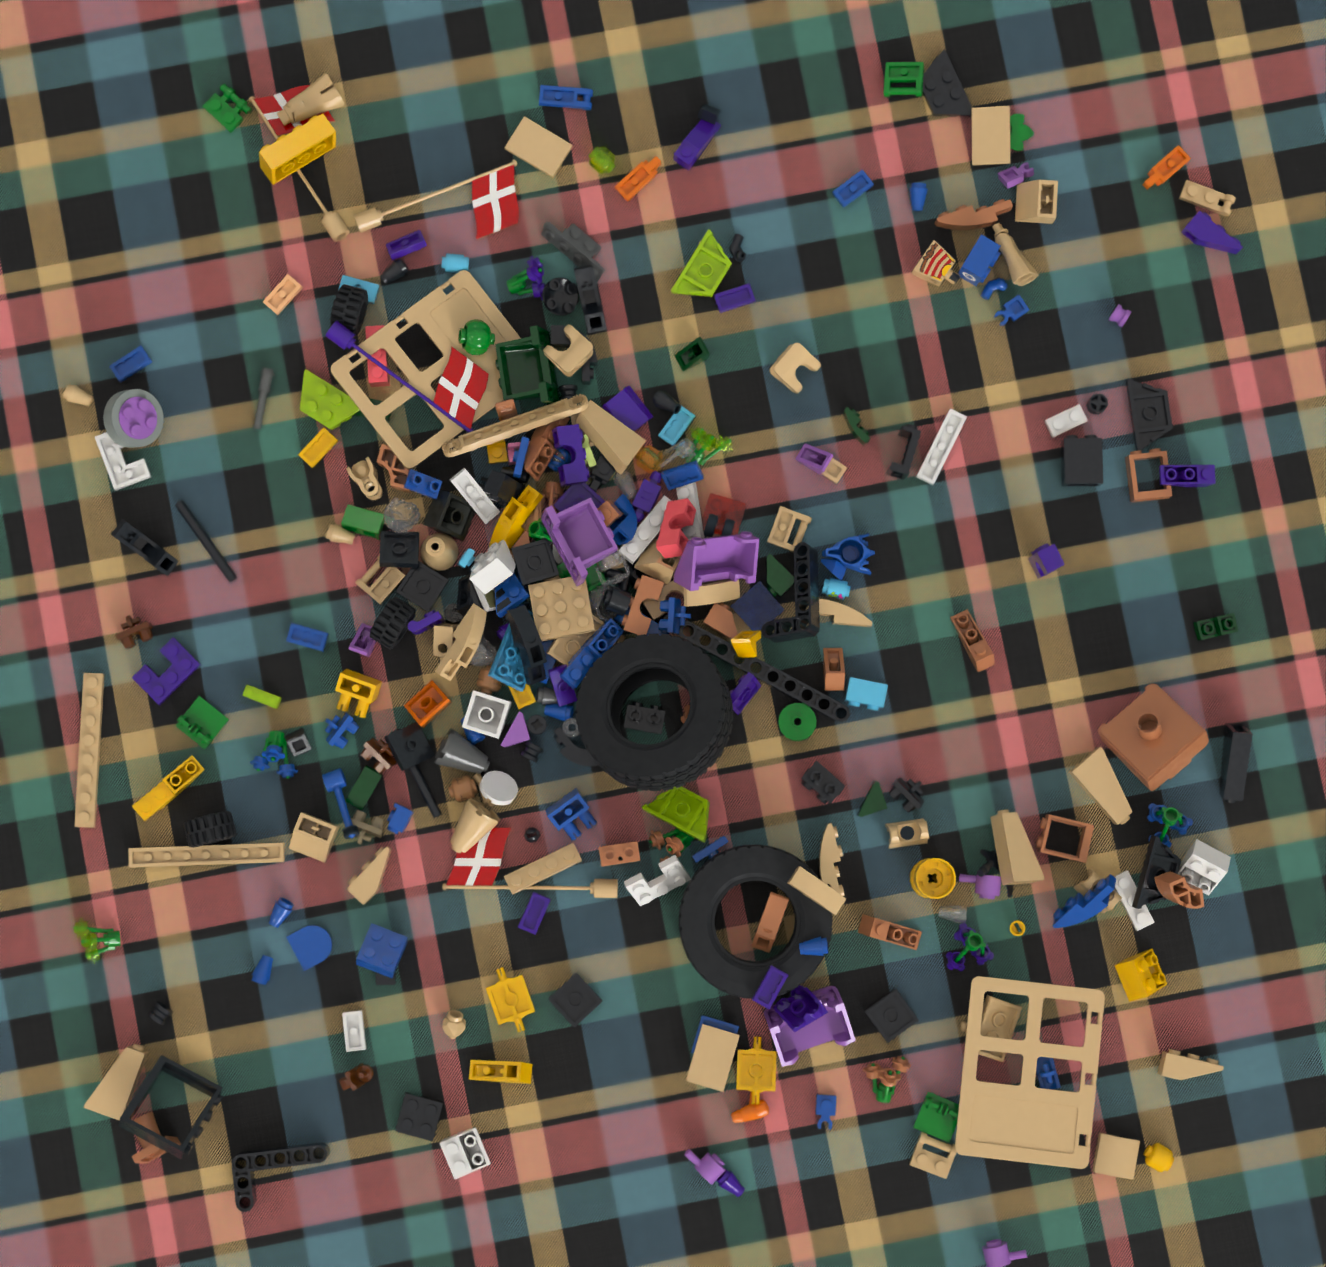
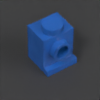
(399, 819)

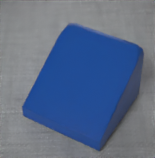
(834, 567)

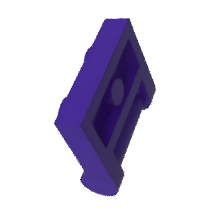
(431, 618)

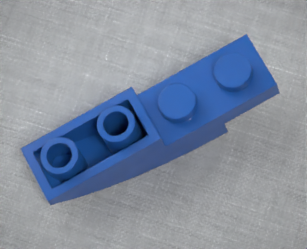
(590, 651)
(1084, 907)

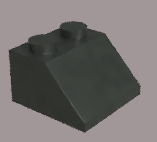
(449, 515)

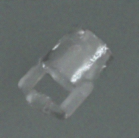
(609, 562)

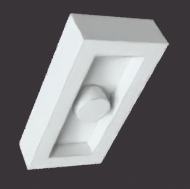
(1066, 421)
(354, 1030)

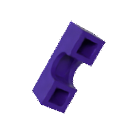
(571, 438)
(1045, 560)

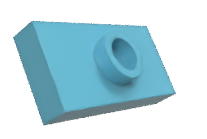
(372, 289)
(676, 426)
(467, 558)

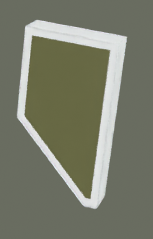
(487, 600)

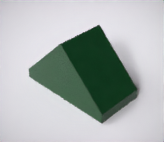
(692, 354)
(874, 801)

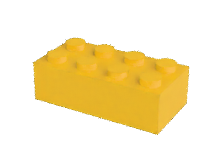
(297, 148)

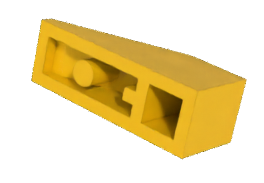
(500, 1071)

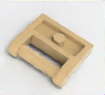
(783, 526)
(384, 585)
(931, 1161)

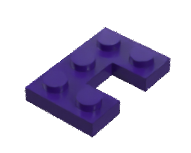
(162, 687)

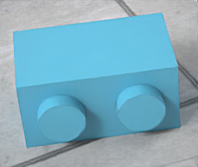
(865, 693)

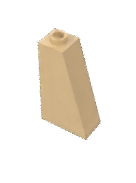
(610, 436)
(1101, 784)
(1014, 851)
(119, 1084)

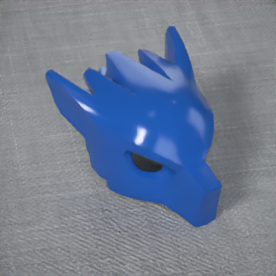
(851, 553)

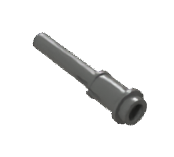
(264, 388)

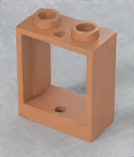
(1136, 496)
(1084, 842)
(610, 853)

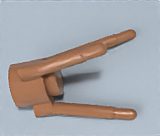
(552, 490)

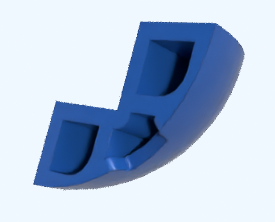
(625, 526)

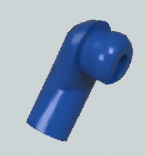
(993, 285)

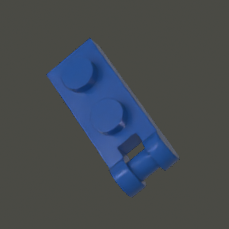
(565, 97)

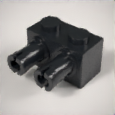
(644, 719)
(822, 782)

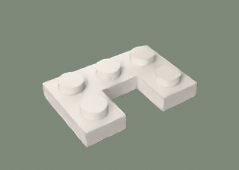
(119, 472)
(673, 876)

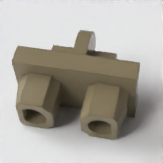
(374, 829)

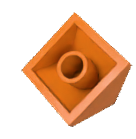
(427, 704)

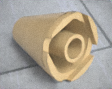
(444, 556)
(472, 825)

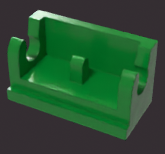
(363, 521)

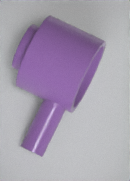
(986, 886)
(709, 1166)
(998, 1255)

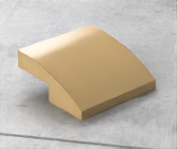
(1116, 1156)

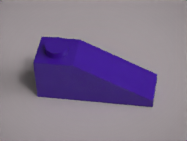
(695, 143)

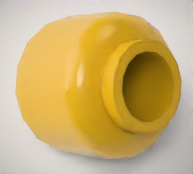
(1158, 1157)

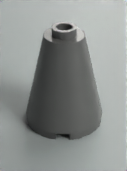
(461, 754)

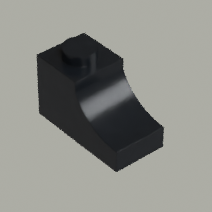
(466, 595)

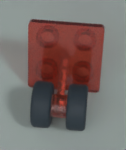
(722, 516)

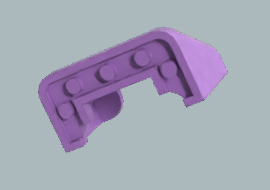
(718, 559)
(831, 1026)

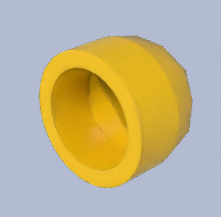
(1013, 929)

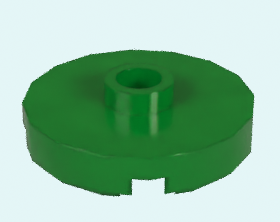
(787, 718)

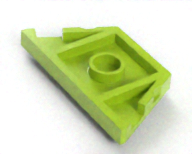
(704, 269)
(325, 402)
(682, 810)

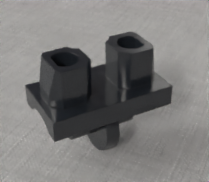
(910, 791)

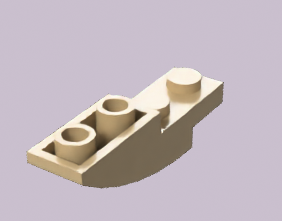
(467, 640)
(828, 855)

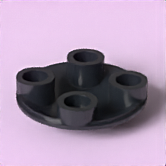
(560, 296)

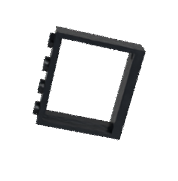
(185, 1075)

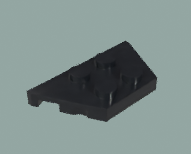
(944, 90)
(1148, 412)
(1157, 861)

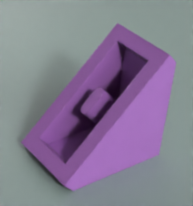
(814, 458)
(362, 642)
(517, 733)

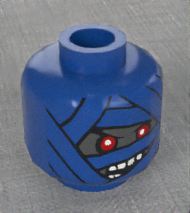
(560, 458)

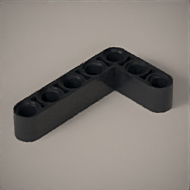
(802, 600)
(271, 1162)

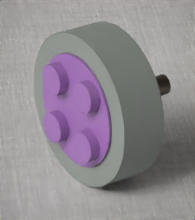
(133, 418)

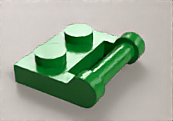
(904, 73)

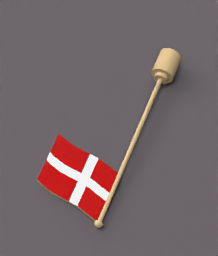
(268, 109)
(492, 200)
(482, 862)

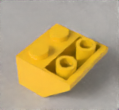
(1141, 975)

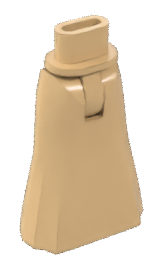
(315, 99)
(1019, 268)

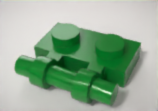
(222, 112)

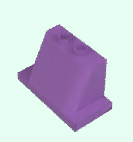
(579, 537)

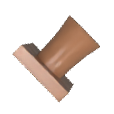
(149, 1150)

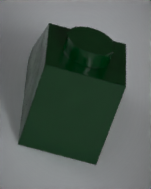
(777, 577)

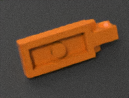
(1167, 167)
(638, 178)

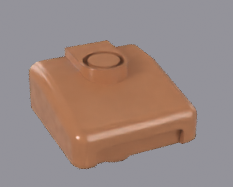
(1154, 737)

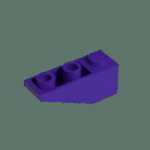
(1208, 234)
(1187, 475)

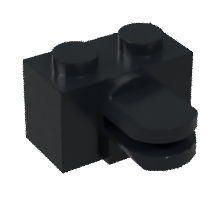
(501, 487)

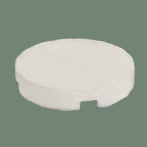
(498, 787)

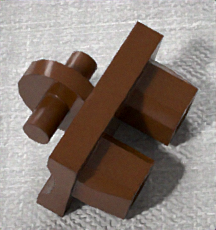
(142, 629)
(381, 752)
(356, 1077)

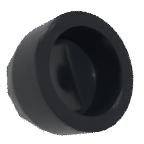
(529, 831)

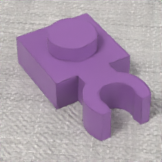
(1014, 176)

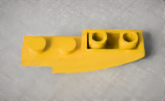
(514, 515)
(169, 788)

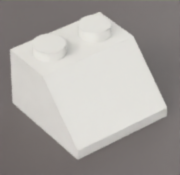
(486, 714)

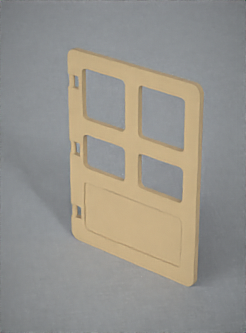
(441, 319)
(1021, 1119)

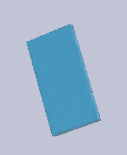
(508, 664)

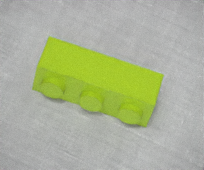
(261, 696)

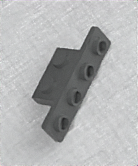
(575, 246)

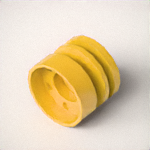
(943, 878)

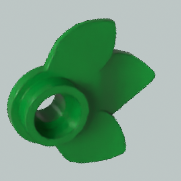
(1019, 132)

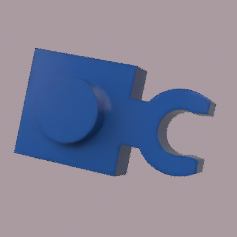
(1013, 309)
(825, 1107)

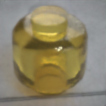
(649, 459)

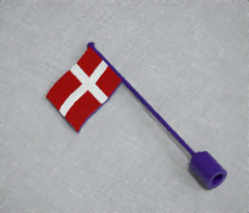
(457, 389)

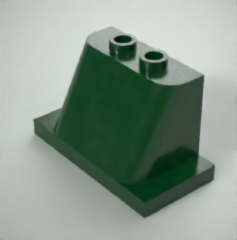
(526, 369)

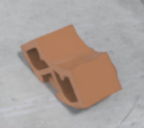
(396, 470)
(1179, 891)

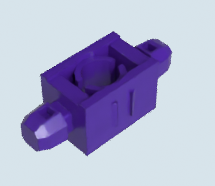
(647, 495)

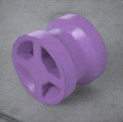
(1119, 315)

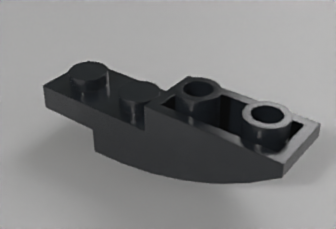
(529, 643)

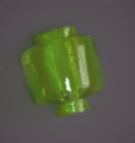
(602, 159)

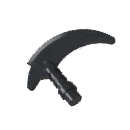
(992, 861)

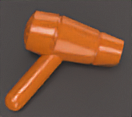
(751, 1111)

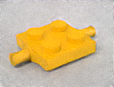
(510, 999)
(756, 1070)

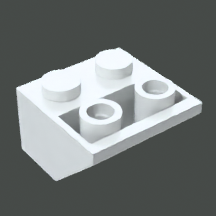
(492, 567)
(1204, 866)
(464, 1152)

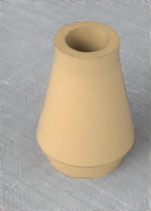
(77, 395)
(339, 534)

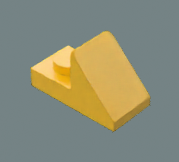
(497, 452)
(745, 643)

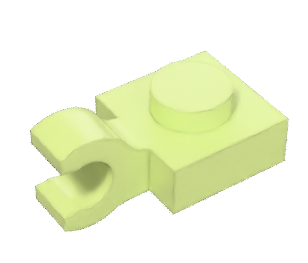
(590, 460)

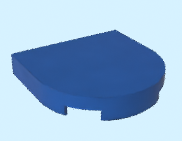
(311, 945)

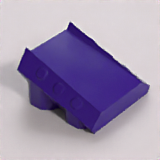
(628, 409)
(799, 1008)

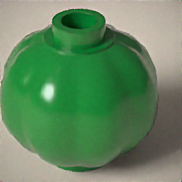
(476, 337)

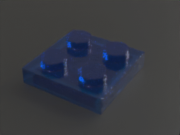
(757, 607)

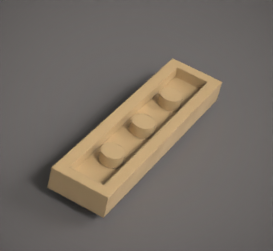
(542, 868)

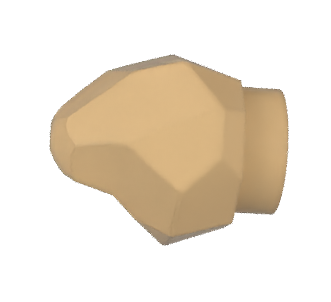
(454, 1024)

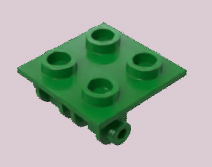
(201, 722)
(937, 1117)

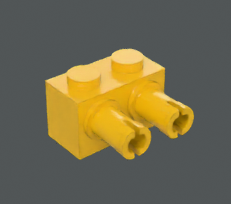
(358, 686)

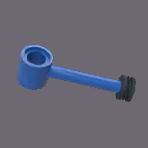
(335, 782)

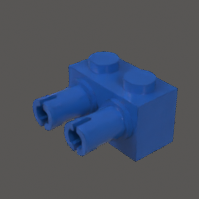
(568, 809)

